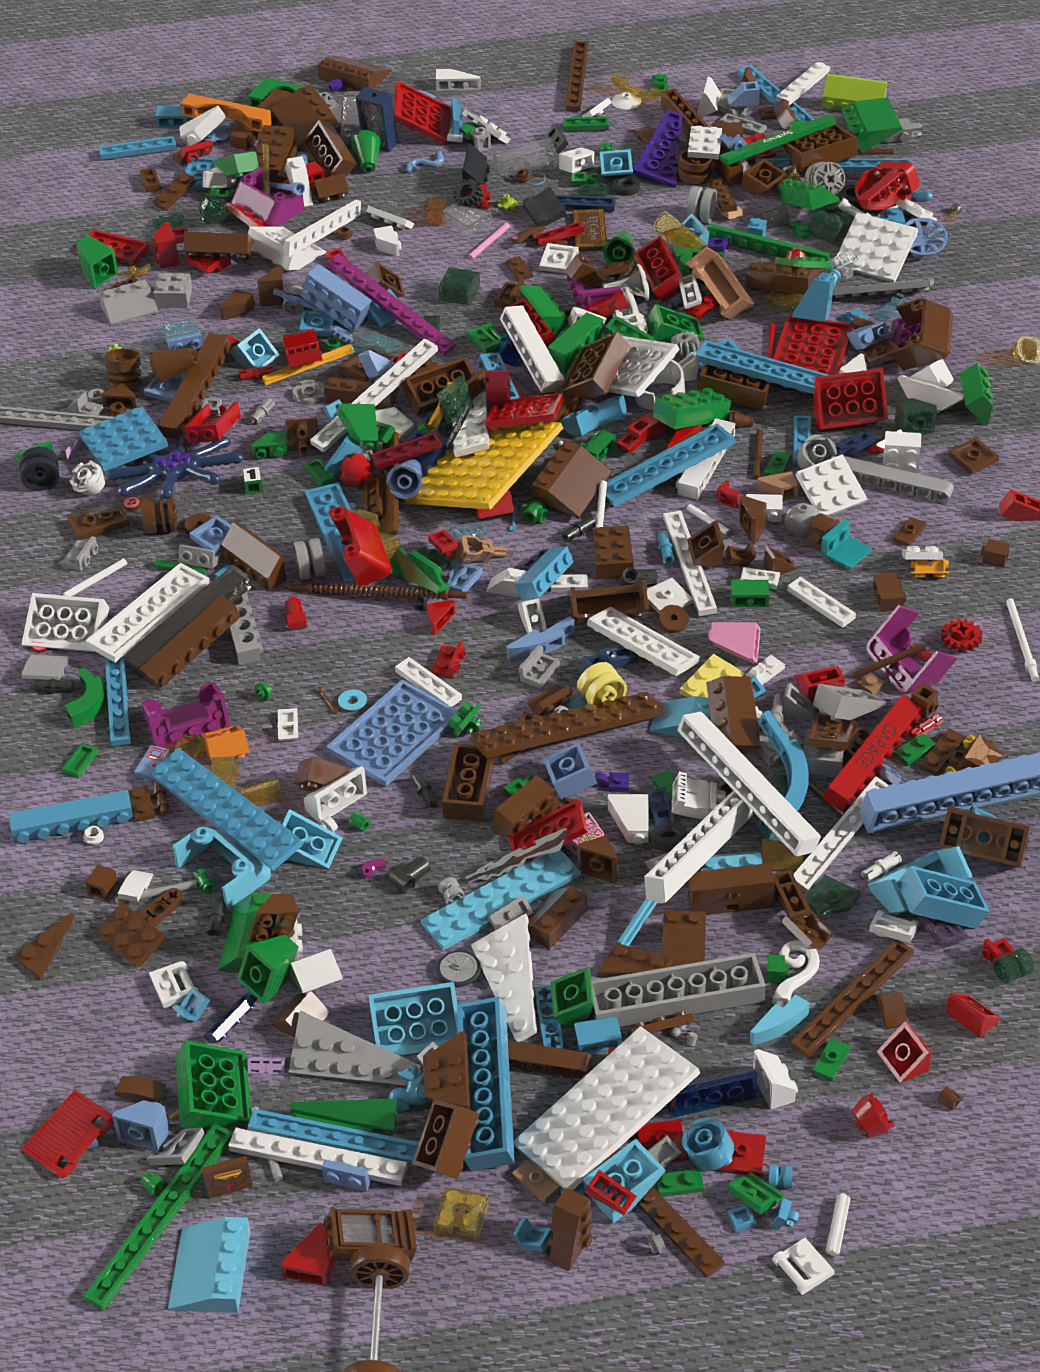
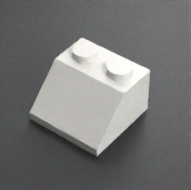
(773, 1080)

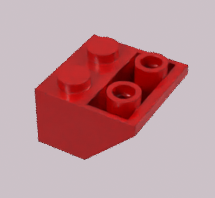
(502, 507)
(809, 681)

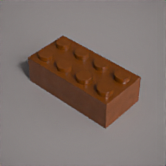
(280, 142)
(424, 386)
(467, 784)

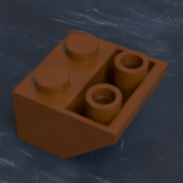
(274, 918)

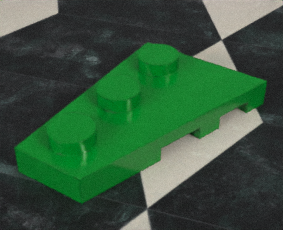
(805, 262)

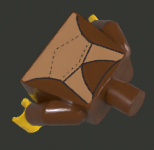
(977, 753)

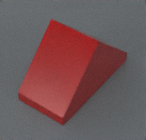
(439, 614)

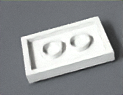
(704, 142)

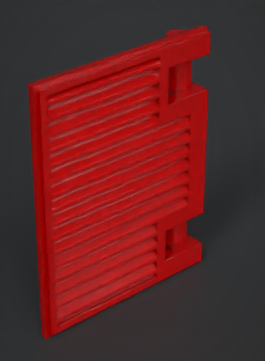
(67, 1133)

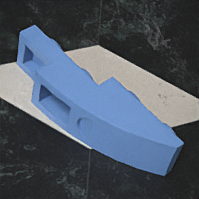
(550, 640)

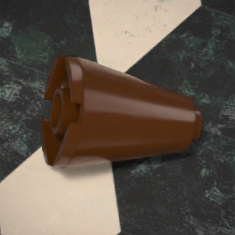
(172, 362)

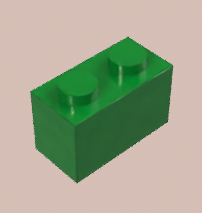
(749, 593)

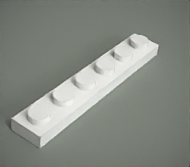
(803, 83)

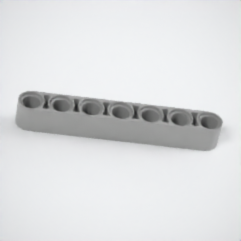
(900, 480)

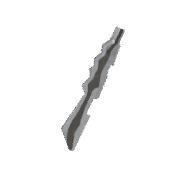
(544, 845)

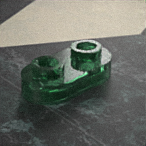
(598, 190)

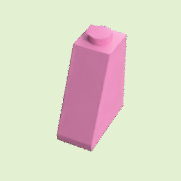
(737, 639)

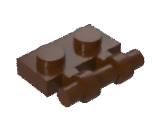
(142, 805)

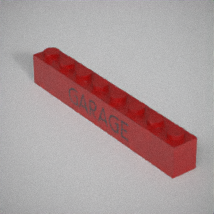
(872, 752)

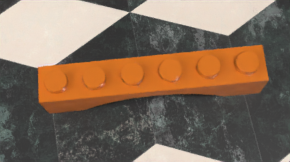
(250, 116)

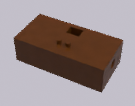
(732, 889)

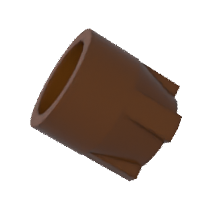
(949, 1098)

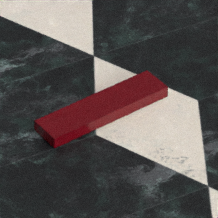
(405, 450)

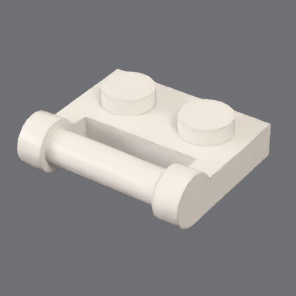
(845, 206)
(893, 927)
(166, 985)
(808, 1261)

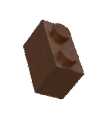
(888, 591)

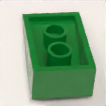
(665, 323)

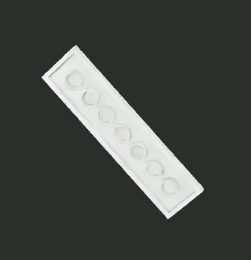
(147, 612)

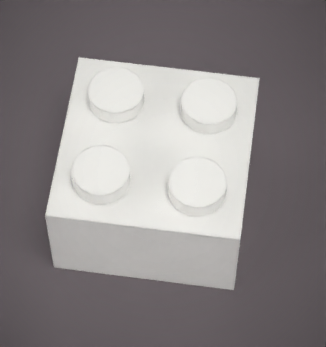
(902, 450)

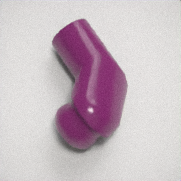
(370, 867)

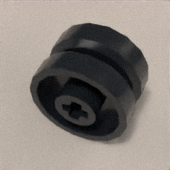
(39, 469)

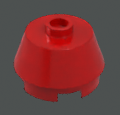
(356, 470)
(871, 1117)

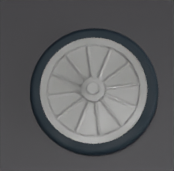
(458, 967)

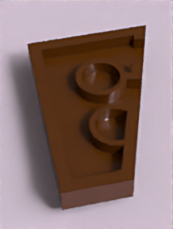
(94, 524)
(630, 960)

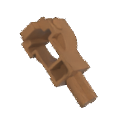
(483, 548)

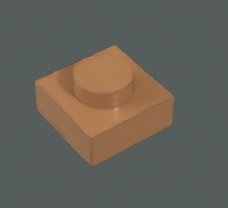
(871, 684)

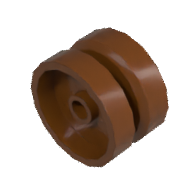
(693, 170)

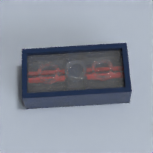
(377, 115)

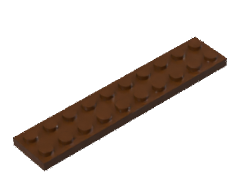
(567, 724)

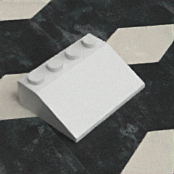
(270, 241)
(63, 621)

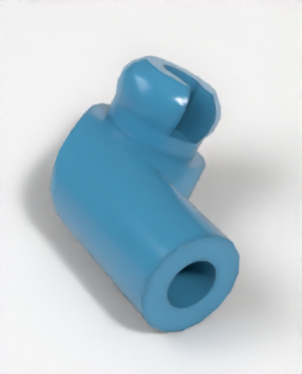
(922, 196)

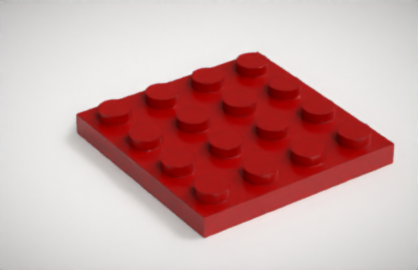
(421, 113)
(525, 411)

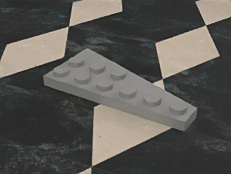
(889, 287)
(336, 1054)

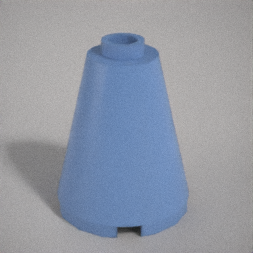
(405, 479)

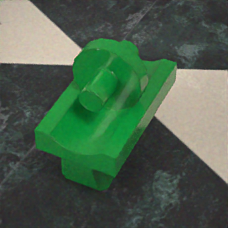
(469, 713)

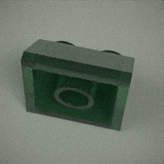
(915, 416)

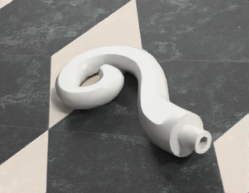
(784, 990)

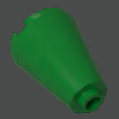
(366, 149)
(619, 248)

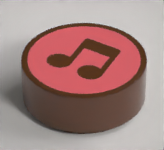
(132, 504)

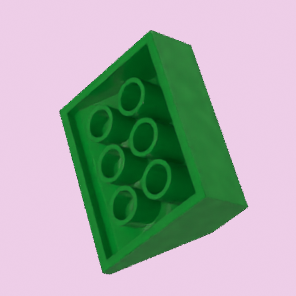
(871, 121)
(212, 1086)

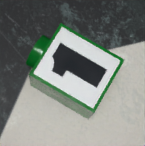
(252, 480)

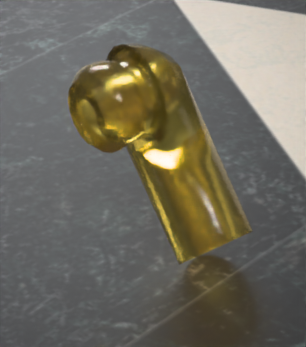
(139, 272)

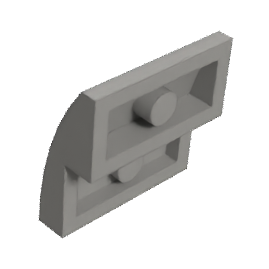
(45, 667)

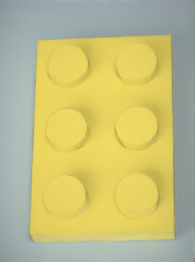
(711, 669)

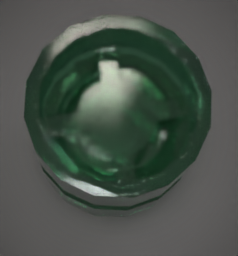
(1014, 965)

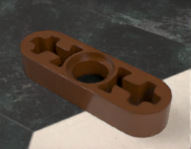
(161, 902)

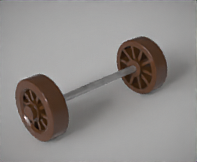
(378, 1269)

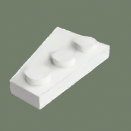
(491, 128)

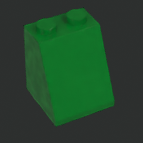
(96, 261)
(267, 966)

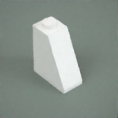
(630, 815)

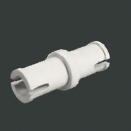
(881, 866)

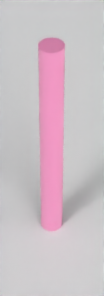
(488, 241)

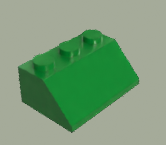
(544, 307)
(977, 392)

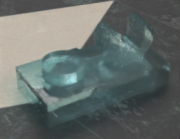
(889, 311)

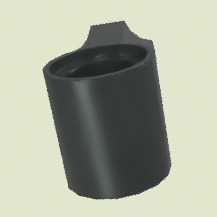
(637, 575)
(407, 877)

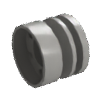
(818, 173)

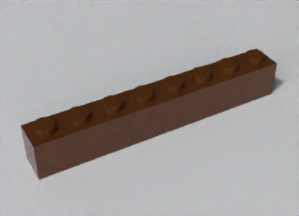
(194, 386)

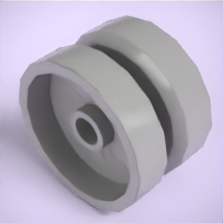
(702, 203)
(309, 559)

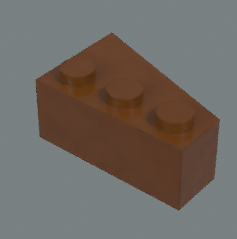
(571, 1229)

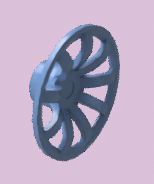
(924, 240)

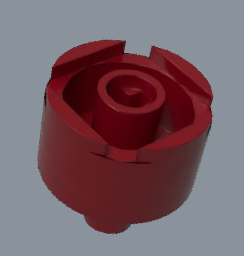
(497, 387)

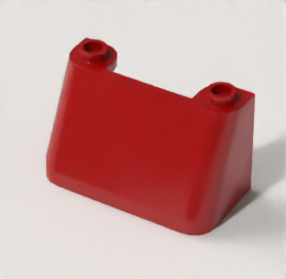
(366, 554)

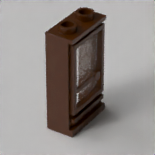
(357, 1228)

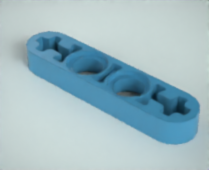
(547, 1021)

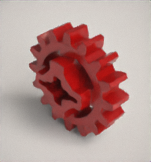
(961, 635)

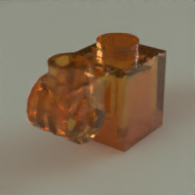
(433, 210)

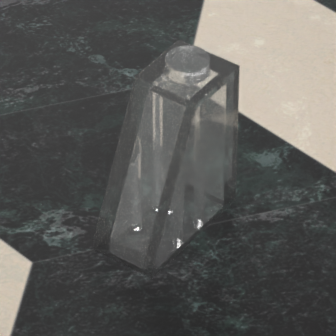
(466, 219)

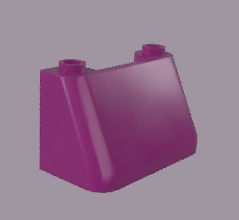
(197, 717)

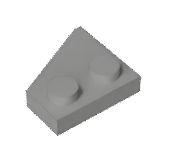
(179, 1148)

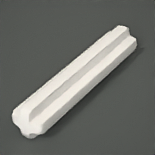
(838, 1224)

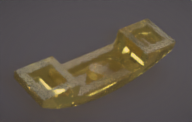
(622, 83)

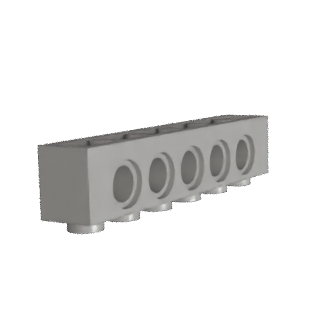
(244, 635)

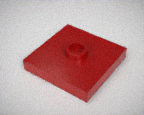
(652, 1133)
(747, 1154)

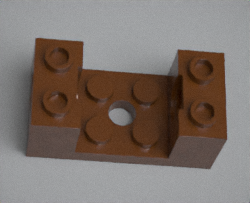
(1006, 842)

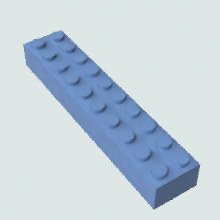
(961, 789)

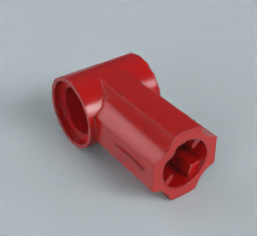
(295, 615)

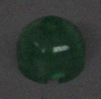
(212, 210)

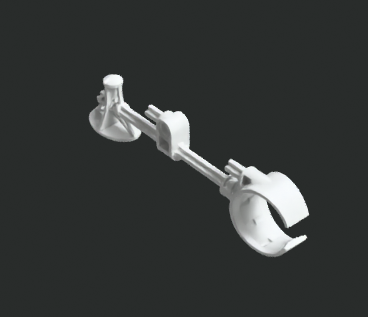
(637, 284)

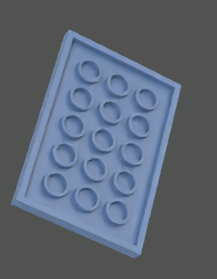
(393, 732)

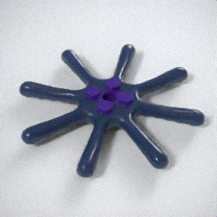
(175, 465)

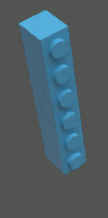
(70, 816)

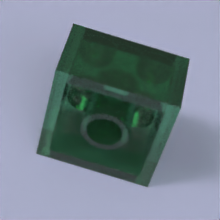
(830, 223)
(459, 286)

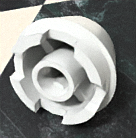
(88, 478)

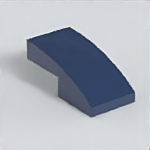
(659, 806)

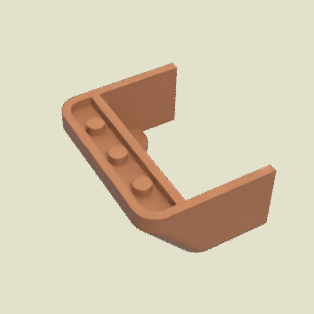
(721, 282)

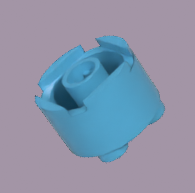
(708, 1144)

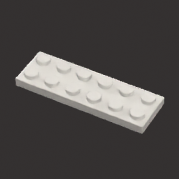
(473, 433)
(643, 641)

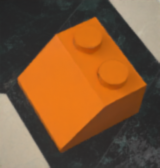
(225, 742)

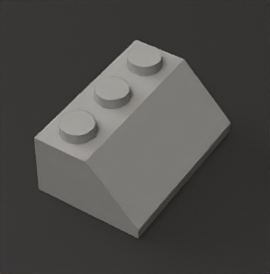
(127, 302)

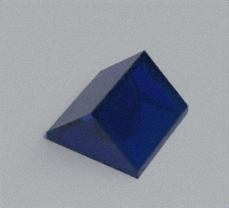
(509, 352)

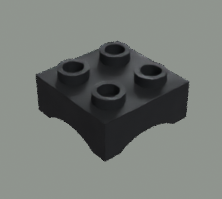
(544, 208)

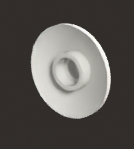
(626, 101)

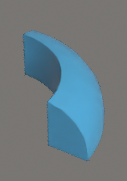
(594, 417)

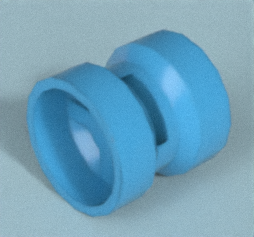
(780, 1176)

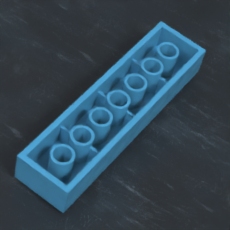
(488, 1083)

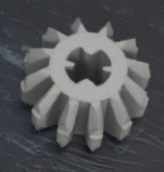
(686, 342)

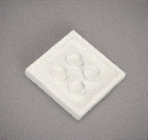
(831, 486)

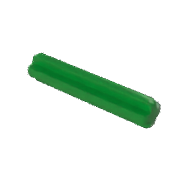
(166, 565)

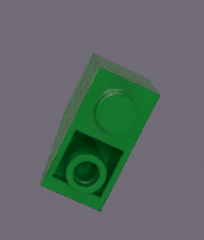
(270, 445)

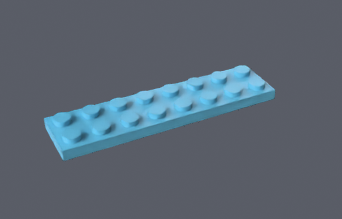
(471, 912)

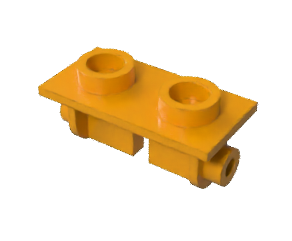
(937, 567)

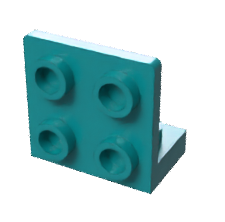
(843, 548)

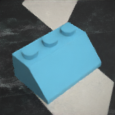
(729, 860)

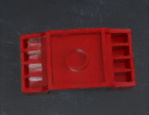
(302, 348)

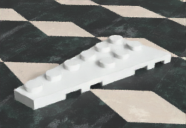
(508, 970)

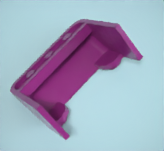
(270, 209)
(894, 638)

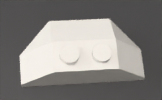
(930, 393)

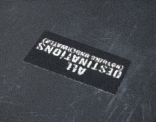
(460, 421)

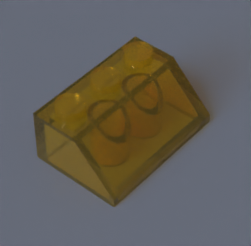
(676, 232)

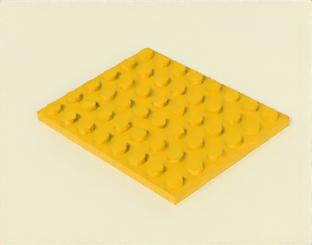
(486, 475)

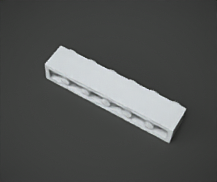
(532, 349)
(696, 477)

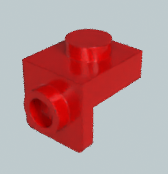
(996, 949)

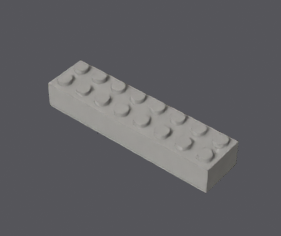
(679, 988)

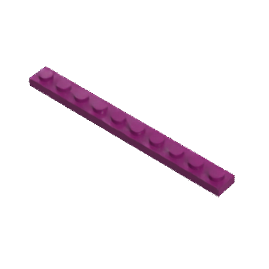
(390, 303)

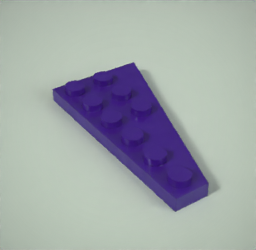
(661, 154)

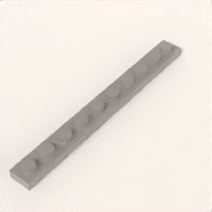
(51, 418)

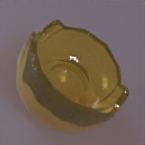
(191, 745)

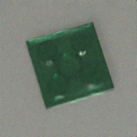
(454, 398)

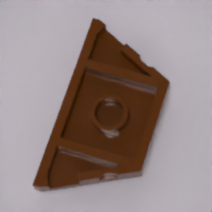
(447, 1072)

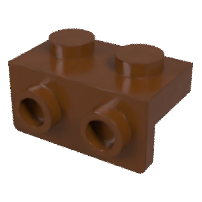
(509, 293)
(550, 699)

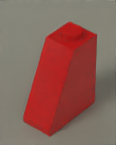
(310, 1259)

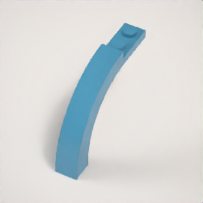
(794, 763)

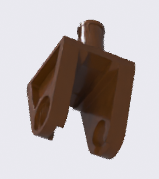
(300, 433)

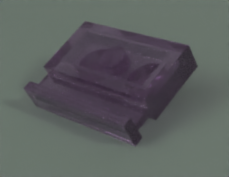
(944, 933)

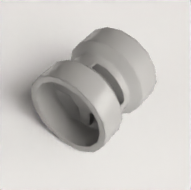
(450, 890)

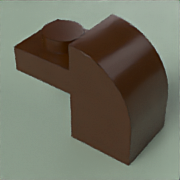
(820, 527)

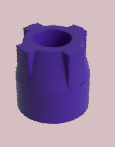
(335, 85)

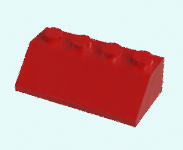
(659, 268)

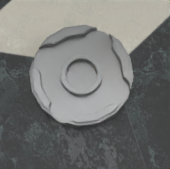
(308, 392)

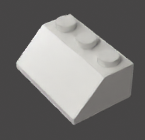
(337, 794)

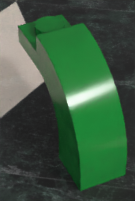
(90, 704)

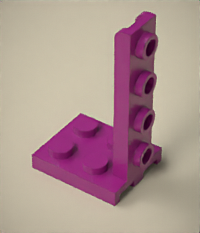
(587, 297)

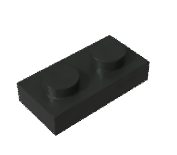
(558, 138)

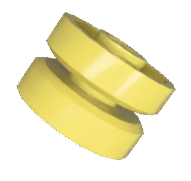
(601, 683)

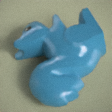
(414, 1092)

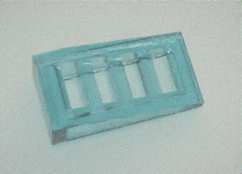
(459, 530)

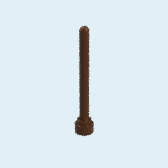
(282, 176)

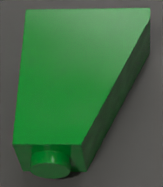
(360, 424)

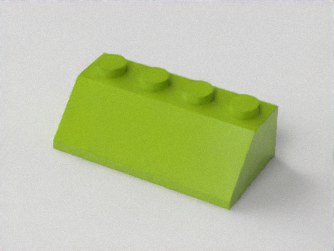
(845, 90)

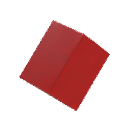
(971, 1013)
(905, 1054)

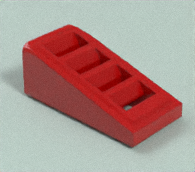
(615, 1187)

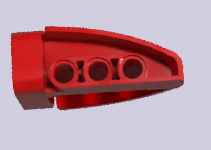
(886, 184)

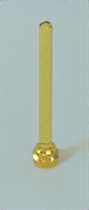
(266, 184)

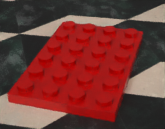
(813, 344)

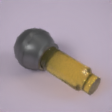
(955, 209)

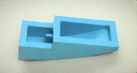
(780, 1020)

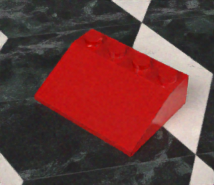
(850, 398)

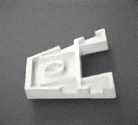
(399, 421)

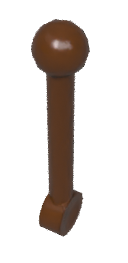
(334, 710)

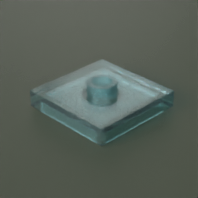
(179, 328)
(380, 343)

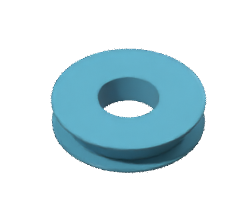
(349, 694)

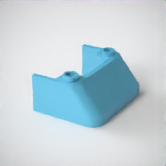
(944, 861)
(248, 870)

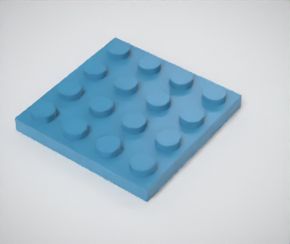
(123, 439)

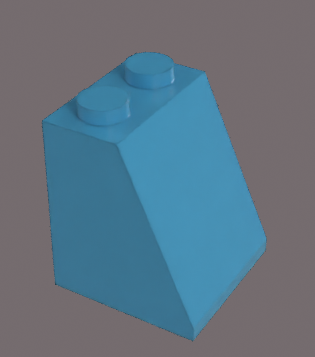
(817, 299)

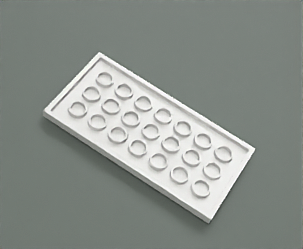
(605, 1108)

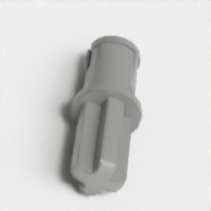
(261, 411)

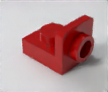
(728, 496)

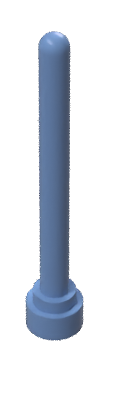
(297, 187)

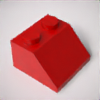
(165, 247)

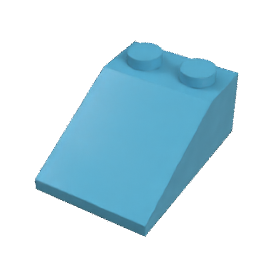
(674, 711)
(319, 843)
(631, 1168)

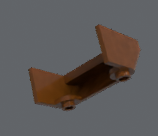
(935, 336)
(625, 599)

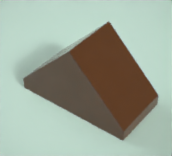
(119, 394)
(777, 561)
(891, 1008)

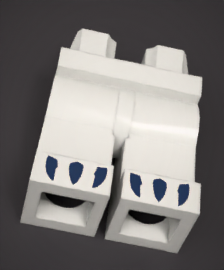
(695, 797)

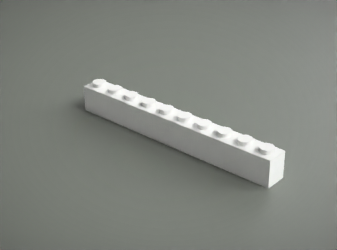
(749, 784)
(696, 848)

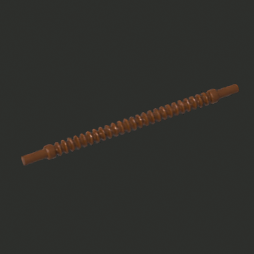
(310, 588)

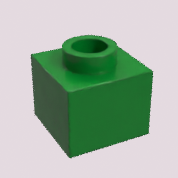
(776, 969)

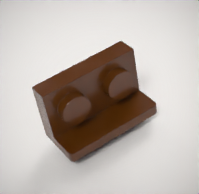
(809, 930)

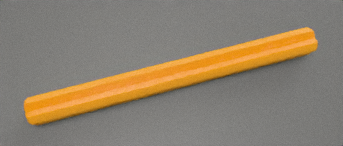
(327, 357)

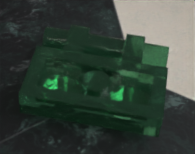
(175, 221)

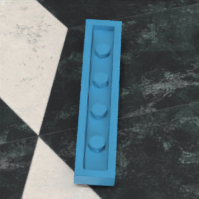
(137, 147)

